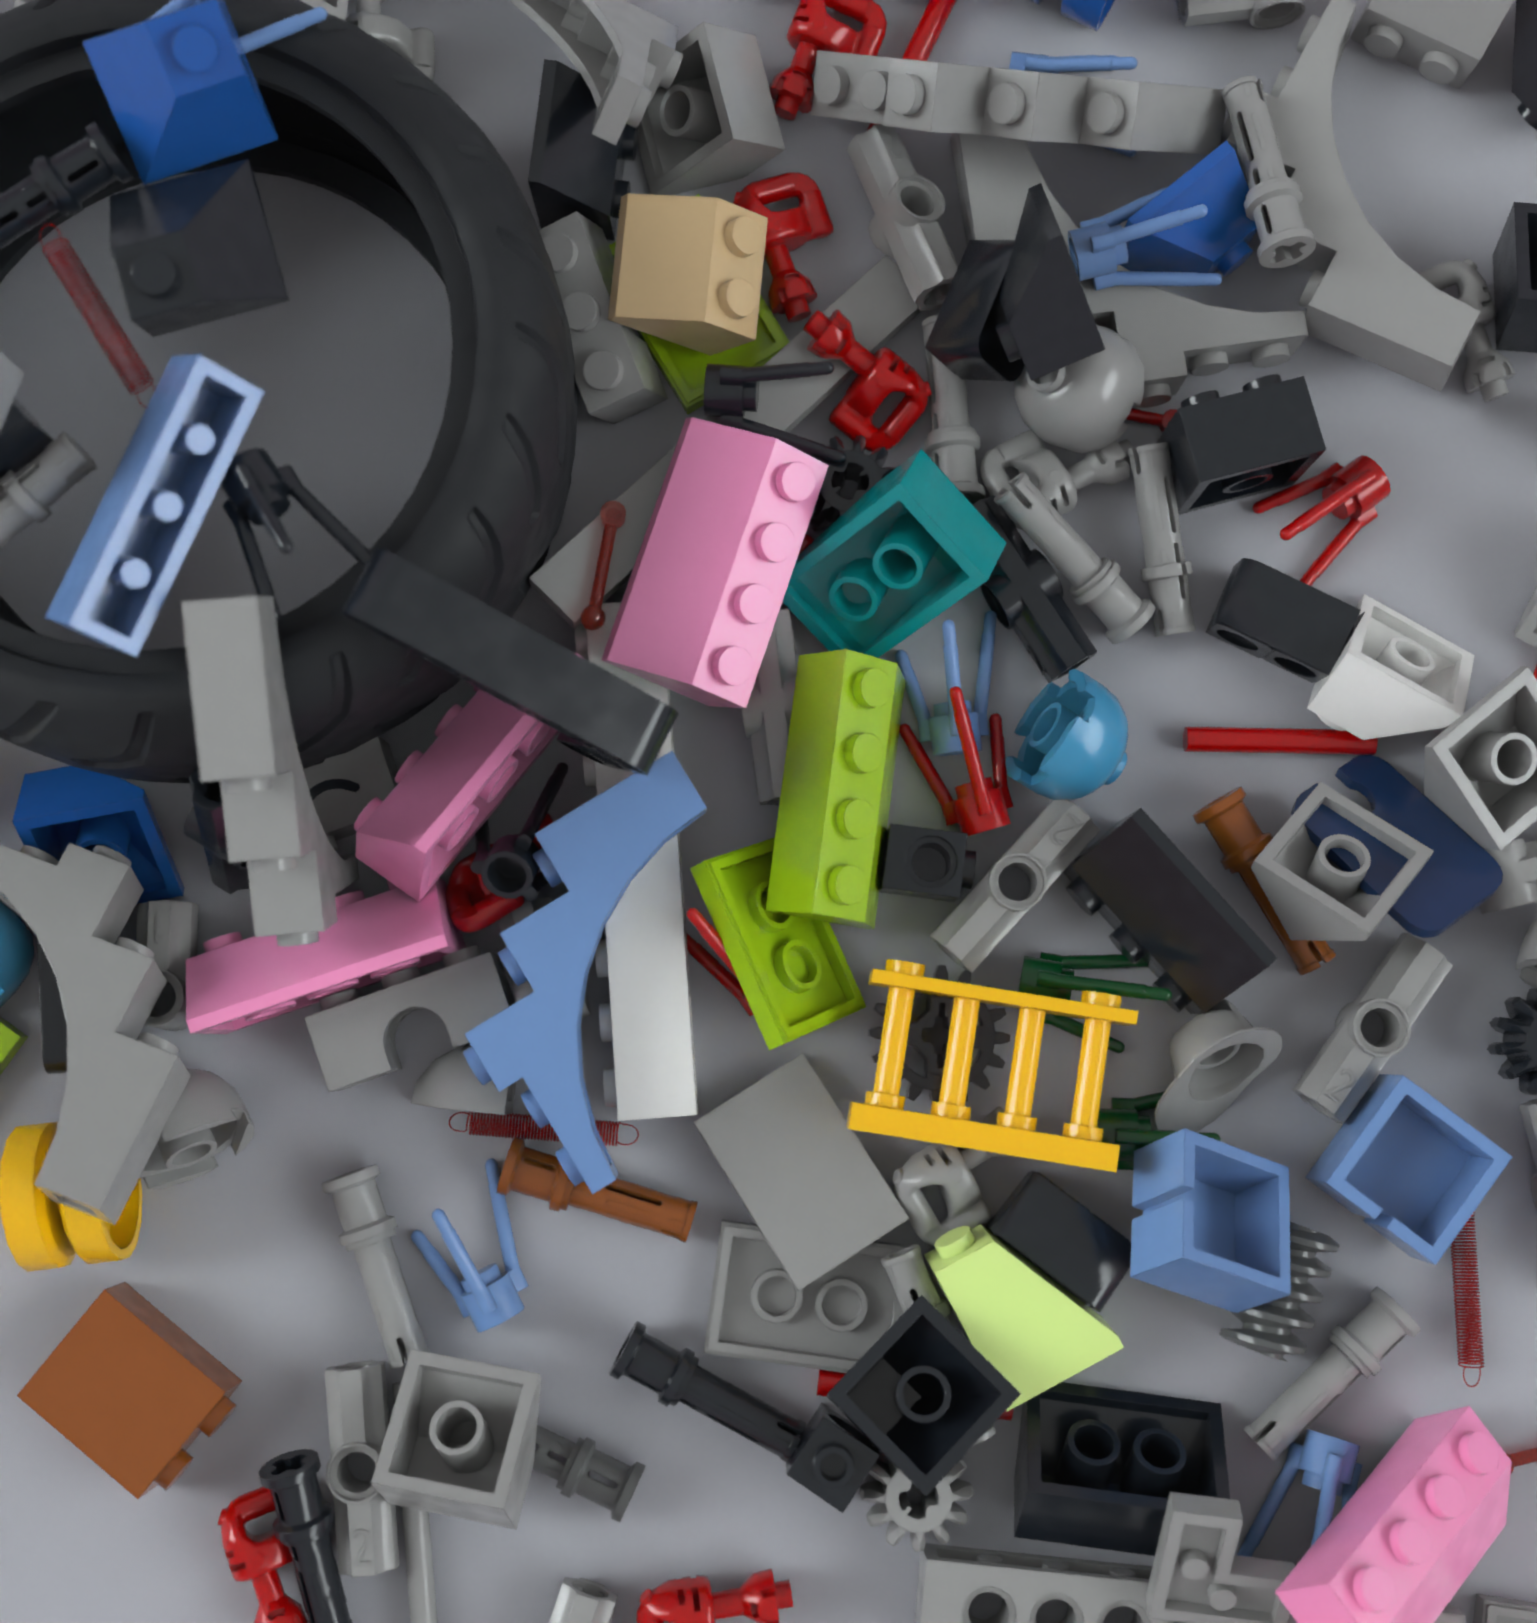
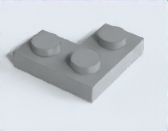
(1200, 1575)

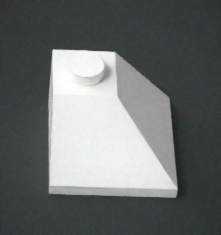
(1393, 678)

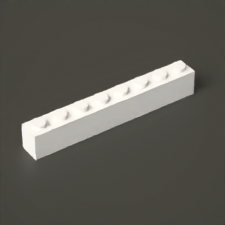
(644, 954)

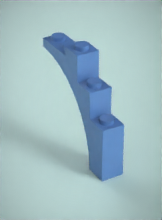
(540, 1037)

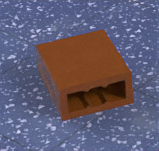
(132, 1390)

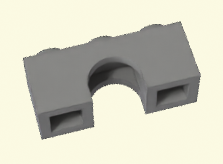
(610, 360)
(358, 1033)

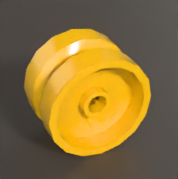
(49, 1233)

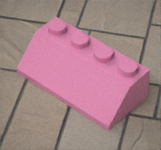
(715, 563)
(448, 791)
(373, 937)
(1408, 1528)

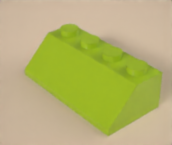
(836, 788)

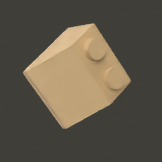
(688, 270)

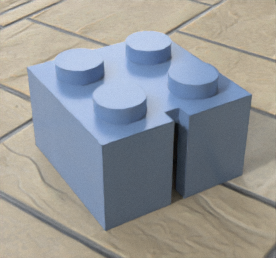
(1409, 1167)
(1211, 1222)

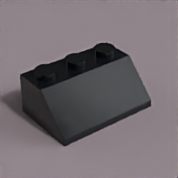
(1166, 914)
(1104, 1461)

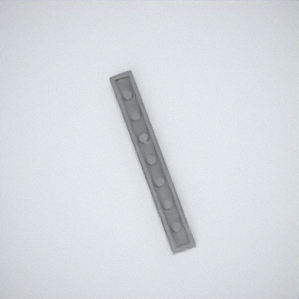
(877, 309)

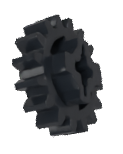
(985, 1040)

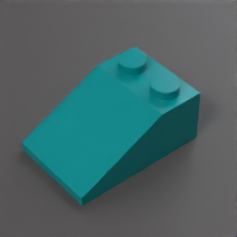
(892, 561)

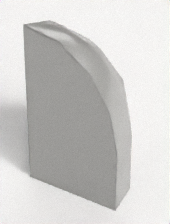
(453, 1086)

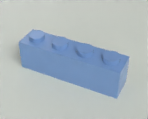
(155, 503)

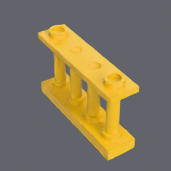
(1015, 1128)

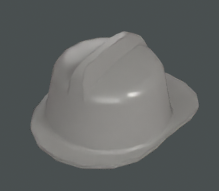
(1212, 1065)

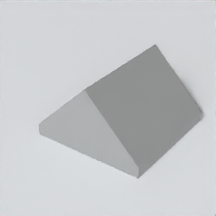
(1312, 892)

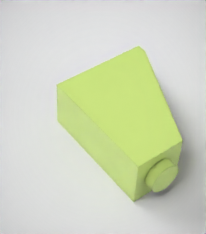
(1017, 1312)

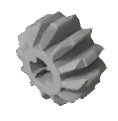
(917, 1517)

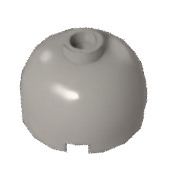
(1085, 401)
(200, 1126)

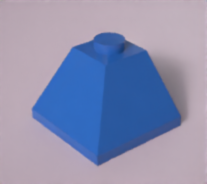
(181, 90)
(1205, 244)
(95, 810)

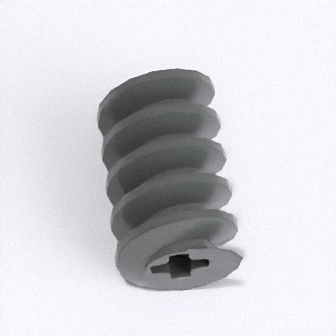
(1270, 1325)

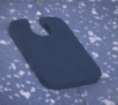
(1452, 880)

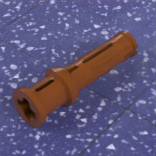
(1241, 843)
(543, 1178)

